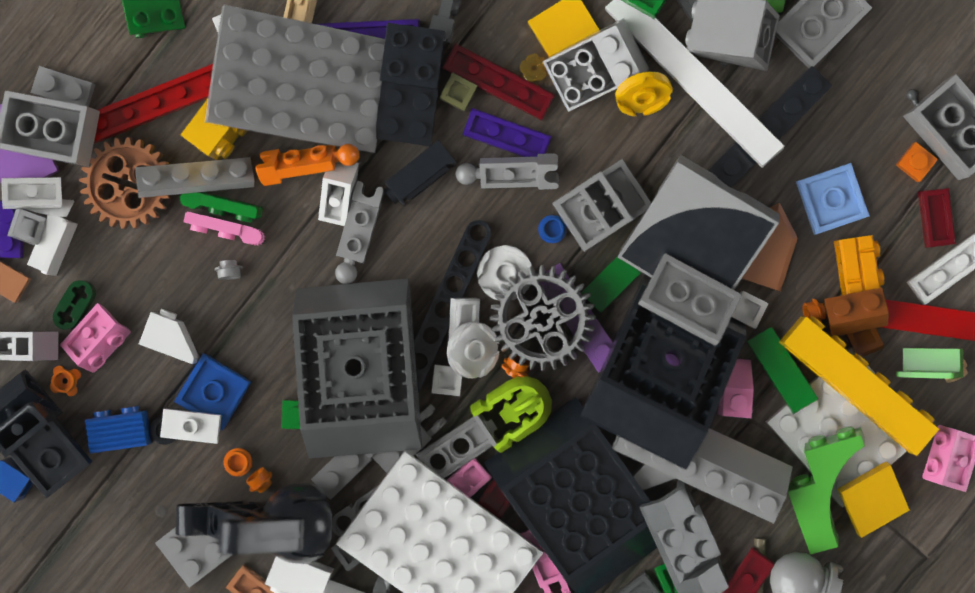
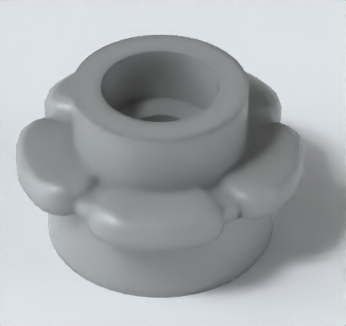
(228, 270)

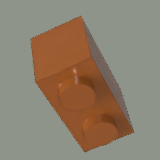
(856, 312)

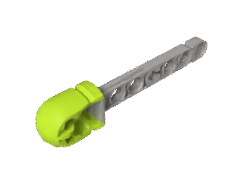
(480, 431)

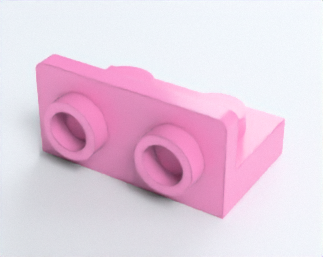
(95, 339)
(951, 458)

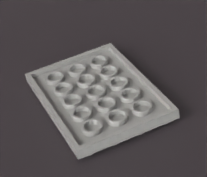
(295, 79)

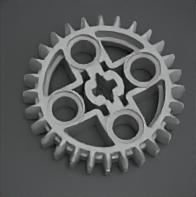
(513, 342)

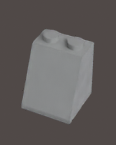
(733, 31)

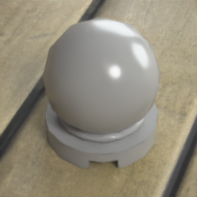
(804, 574)

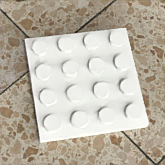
(825, 418)

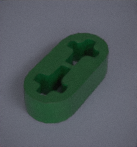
(68, 301)

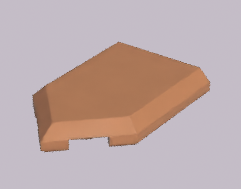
(774, 258)

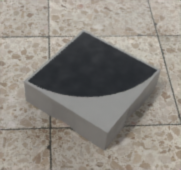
(700, 225)

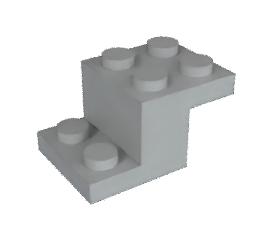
(602, 205)

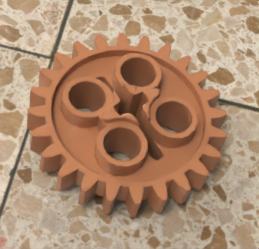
(119, 207)

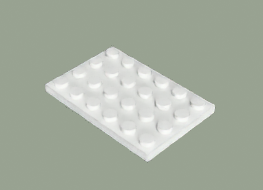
(435, 537)

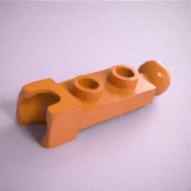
(303, 162)

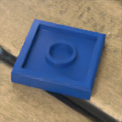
(213, 389)

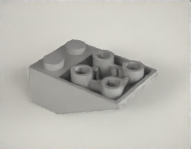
(595, 65)

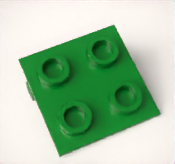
(152, 16)

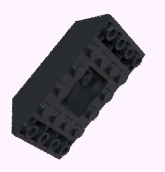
(659, 403)

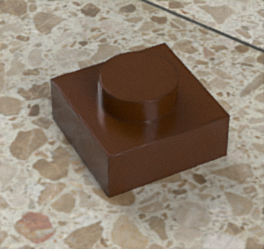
(865, 342)

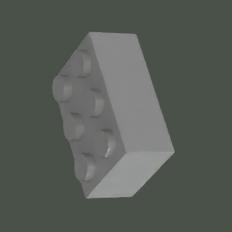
(948, 125)
(47, 128)

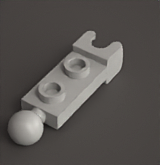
(512, 172)
(357, 231)

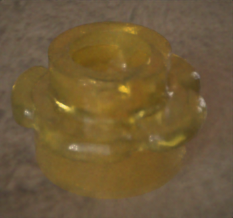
(526, 68)

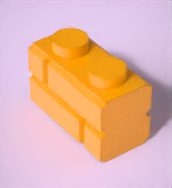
(858, 264)

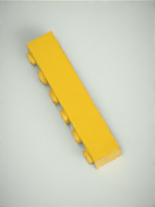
(858, 385)

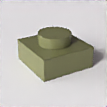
(458, 92)

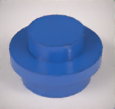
(552, 229)

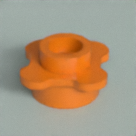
(513, 368)
(57, 384)

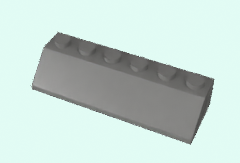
(727, 472)

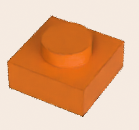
(916, 162)

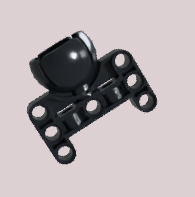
(285, 526)

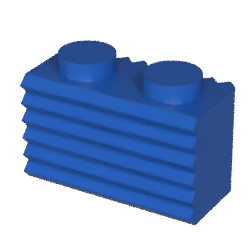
(118, 431)

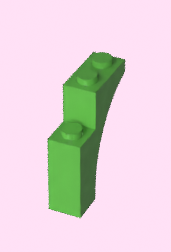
(813, 494)

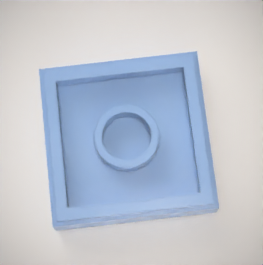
(832, 198)

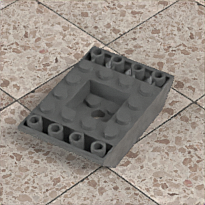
(381, 403)

